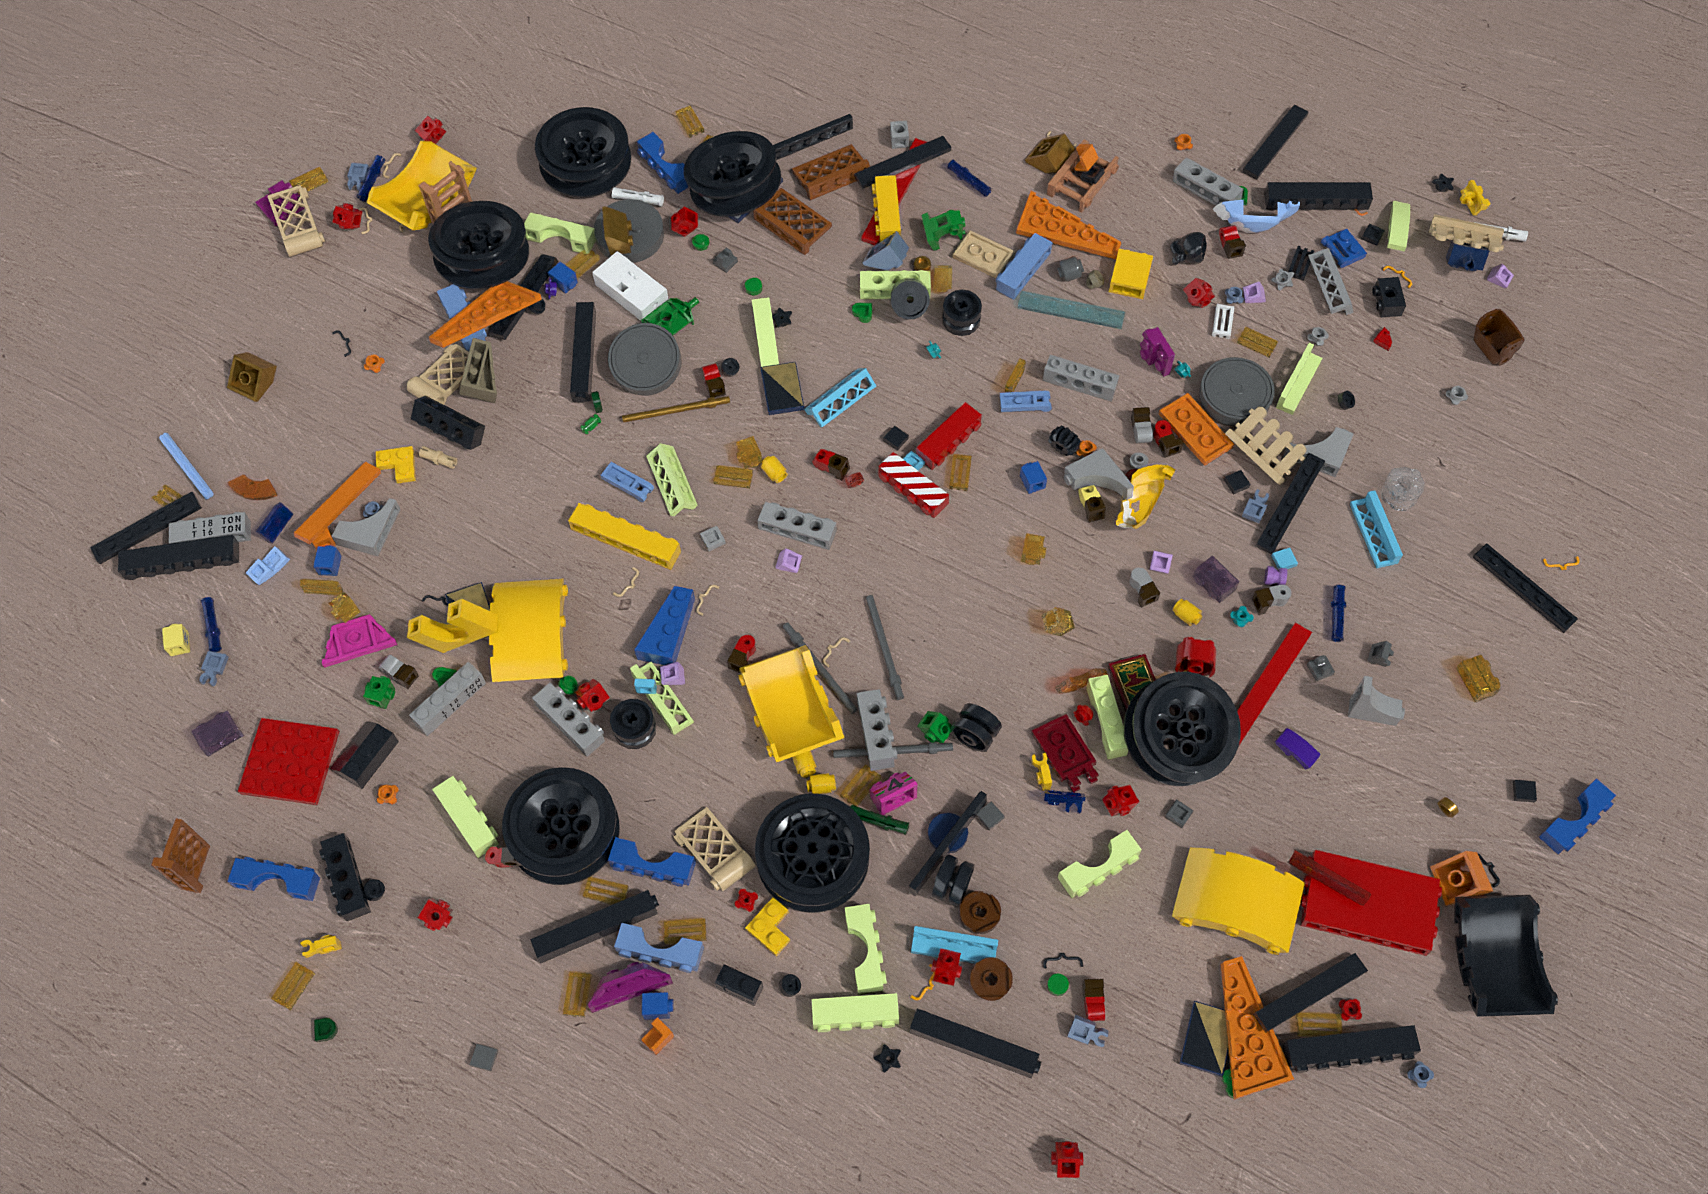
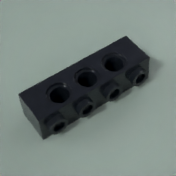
(447, 422)
(357, 904)

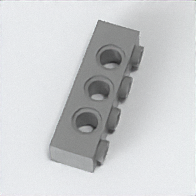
(1205, 183)
(1080, 378)
(822, 538)
(585, 742)
(878, 757)

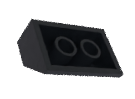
(365, 754)

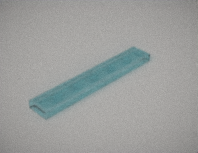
(1071, 310)

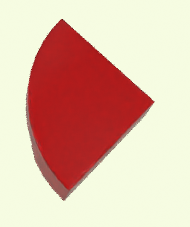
(1383, 339)

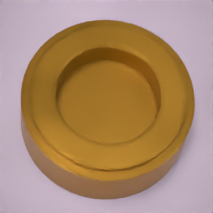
(922, 263)
(1448, 807)

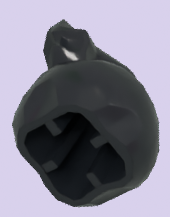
(1189, 248)

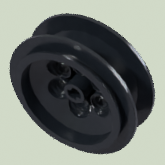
(583, 152)
(732, 173)
(479, 244)
(1214, 720)
(560, 791)
(809, 889)

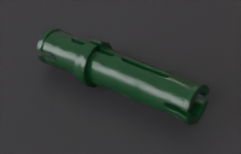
(883, 821)

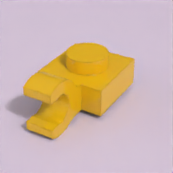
(1043, 776)
(325, 945)

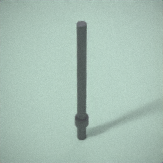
(797, 640)
(894, 679)
(932, 748)

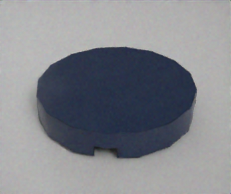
(940, 827)

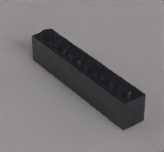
(1320, 195)
(178, 557)
(1351, 1048)

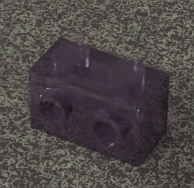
(1215, 579)
(217, 733)

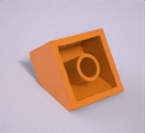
(1461, 877)

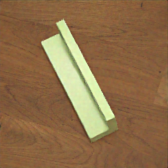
(1299, 381)
(673, 474)
(658, 700)

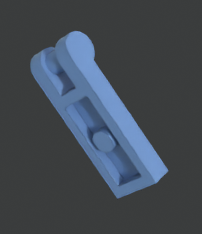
(1025, 401)
(627, 481)

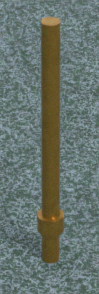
(711, 403)

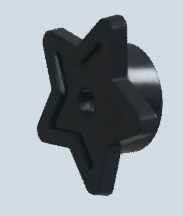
(1443, 187)
(782, 322)
(887, 1052)

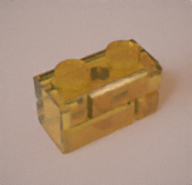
(1478, 678)

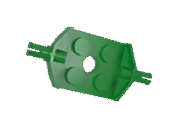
(676, 309)

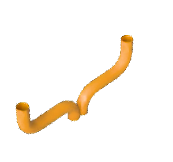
(1402, 274)
(1558, 565)
(926, 988)

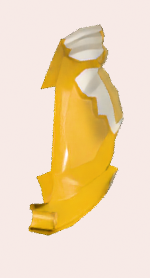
(1148, 485)

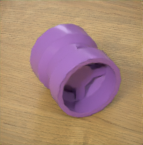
(1275, 576)

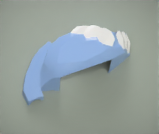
(1233, 213)

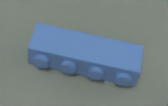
(1023, 266)
(453, 302)

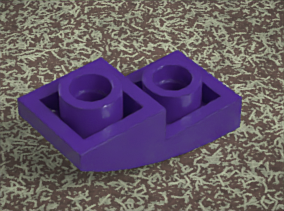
(1298, 747)

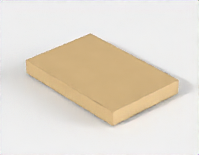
(983, 254)

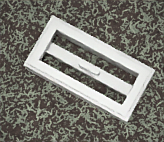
(1221, 332)

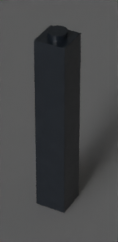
(583, 352)
(594, 926)
(975, 1043)

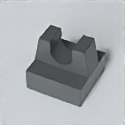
(725, 260)
(1380, 652)
(1320, 668)

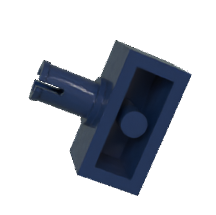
(1467, 256)

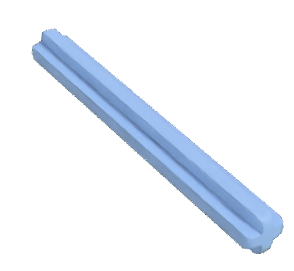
(186, 466)

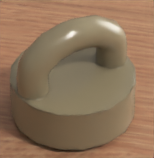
(1096, 279)

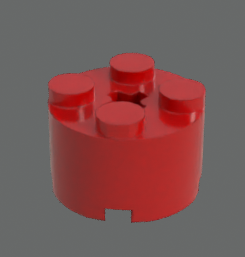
(1196, 656)

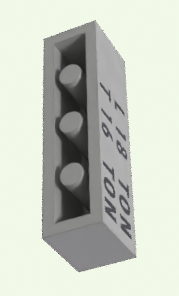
(219, 525)
(447, 698)

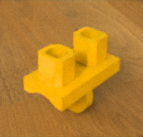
(1473, 198)

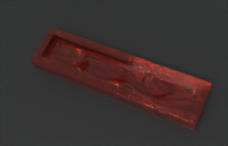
(1329, 878)

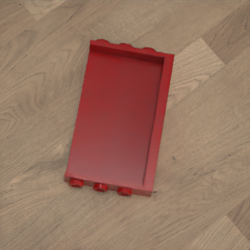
(1395, 916)

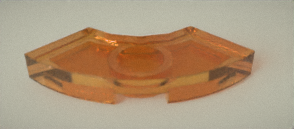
(252, 489)
(1073, 683)

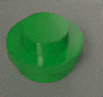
(700, 242)
(568, 684)

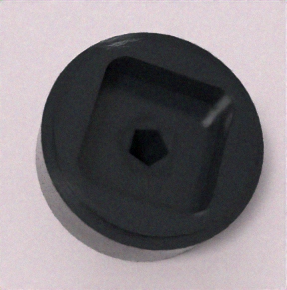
(730, 367)
(1346, 400)
(373, 890)
(790, 985)

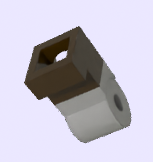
(1141, 424)
(1145, 587)
(1270, 597)
(399, 671)

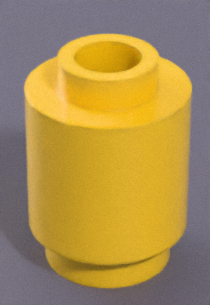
(774, 469)
(1187, 612)
(805, 764)
(821, 783)

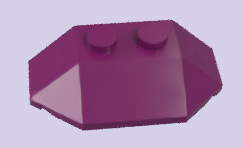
(627, 984)

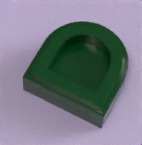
(597, 402)
(324, 1029)

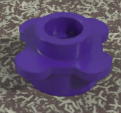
(550, 288)

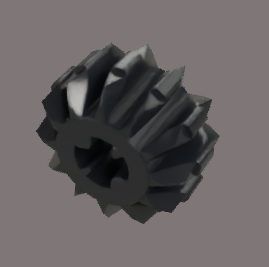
(1064, 440)

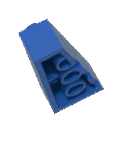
(666, 632)

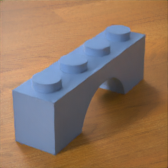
(684, 954)

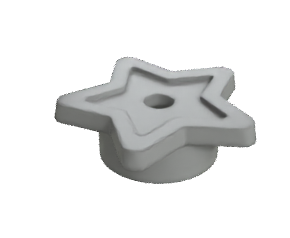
(1283, 274)

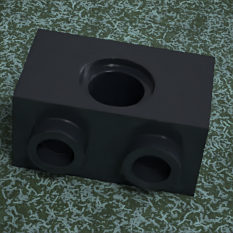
(1389, 297)

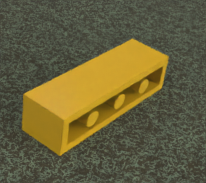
(887, 206)

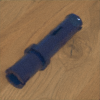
(373, 172)
(964, 174)
(1338, 605)
(212, 631)

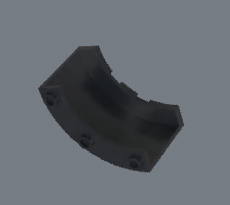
(1502, 956)

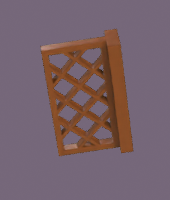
(835, 179)
(782, 229)
(174, 865)

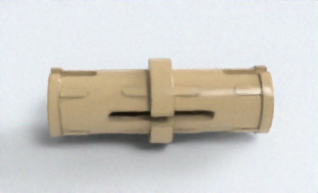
(438, 457)

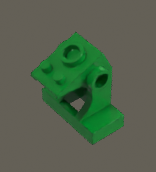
(934, 232)

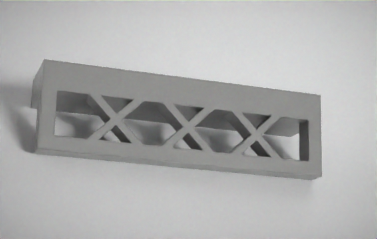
(1340, 290)

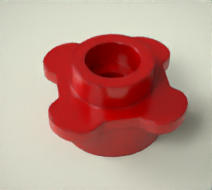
(1083, 714)
(740, 903)
(1354, 1005)

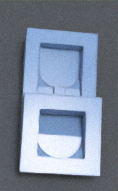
(268, 567)

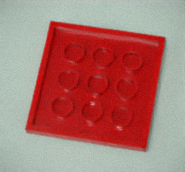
(288, 761)

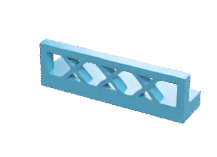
(835, 393)
(1383, 530)
(972, 948)

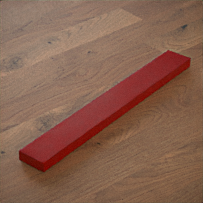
(903, 182)
(1271, 677)

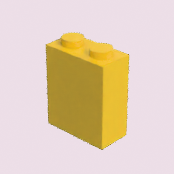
(1130, 273)

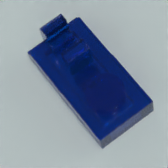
(274, 522)
(1056, 797)

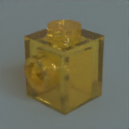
(942, 277)
(748, 452)
(1033, 549)
(343, 608)
(1058, 621)

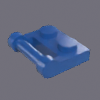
(1347, 245)

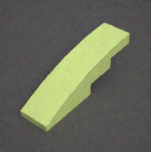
(1398, 226)
(765, 332)

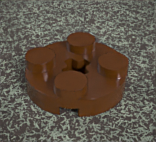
(975, 923)
(1000, 970)

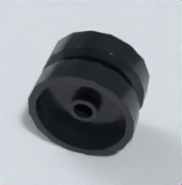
(911, 309)
(962, 312)
(633, 723)
(976, 727)
(950, 879)

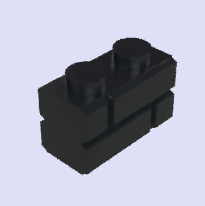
(739, 985)

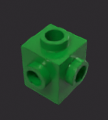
(379, 692)
(935, 727)

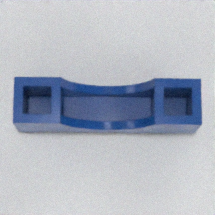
(652, 150)
(1593, 800)
(676, 868)
(249, 874)

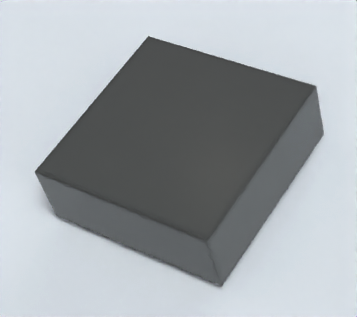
(1179, 813)
(990, 815)
(484, 1057)

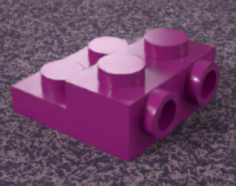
(264, 204)
(1157, 350)

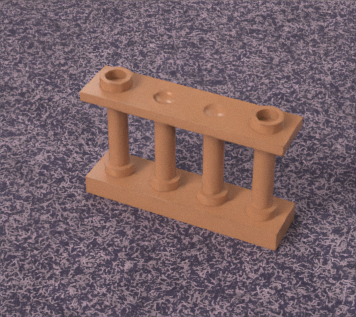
(1065, 174)
(430, 193)

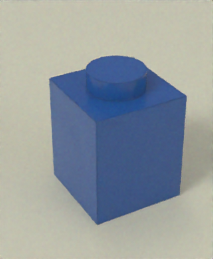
(563, 276)
(1033, 477)
(327, 560)
(657, 1005)

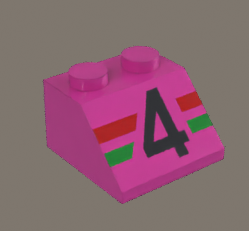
(893, 792)

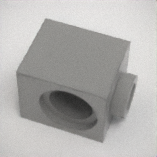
(899, 134)

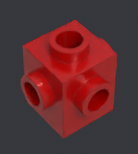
(431, 129)
(347, 216)
(684, 221)
(1199, 293)
(591, 695)
(1120, 800)
(428, 914)
(946, 971)
(1067, 1159)

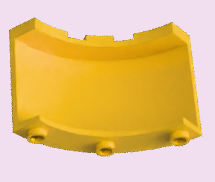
(402, 196)
(528, 630)
(790, 704)
(1239, 898)

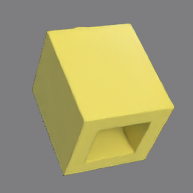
(176, 639)

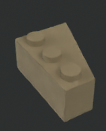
(479, 374)

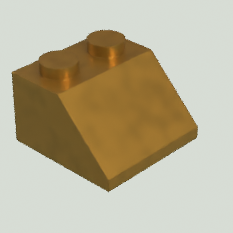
(1051, 153)
(617, 231)
(250, 376)

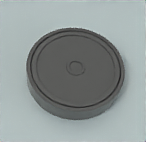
(646, 229)
(644, 359)
(1234, 388)

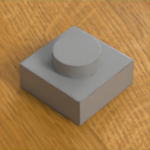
(712, 538)

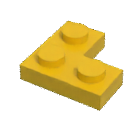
(399, 458)
(764, 927)

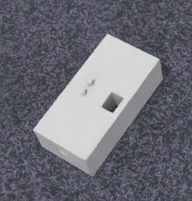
(629, 286)

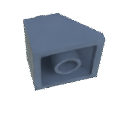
(887, 253)

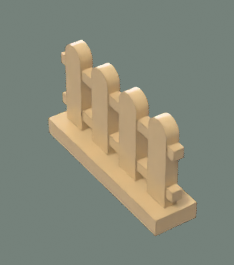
(1467, 232)
(1256, 442)

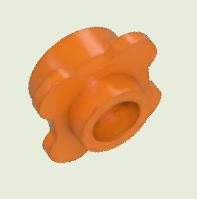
(1183, 142)
(372, 359)
(1086, 445)
(383, 790)

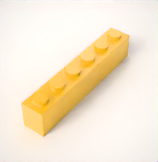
(624, 535)

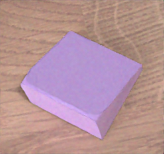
(1500, 276)
(1254, 293)
(788, 561)
(1161, 561)
(672, 674)

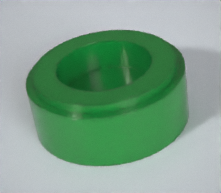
(753, 286)
(1058, 984)

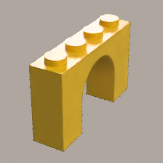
(468, 625)

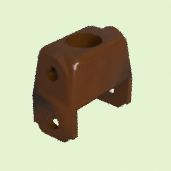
(1497, 337)

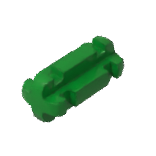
(590, 424)

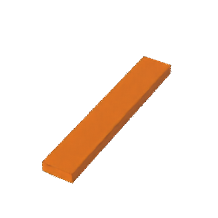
(337, 502)

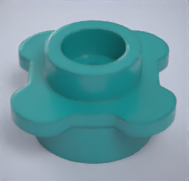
(934, 350)
(1183, 369)
(1241, 622)

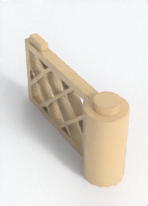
(298, 241)
(422, 386)
(733, 865)

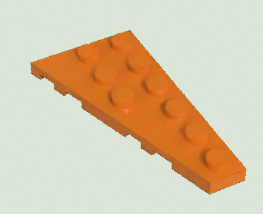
(1064, 228)
(485, 310)
(1254, 1055)

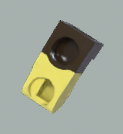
(1092, 503)

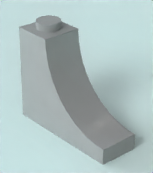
(1331, 450)
(1100, 471)
(367, 534)
(1374, 706)

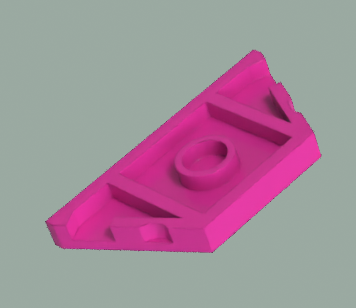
(355, 640)

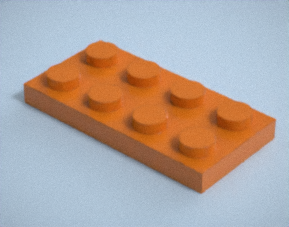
(1196, 429)

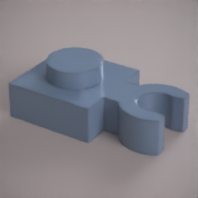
(357, 174)
(1255, 507)
(212, 665)
(1084, 1030)

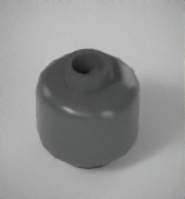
(1070, 268)

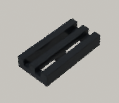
(1304, 253)

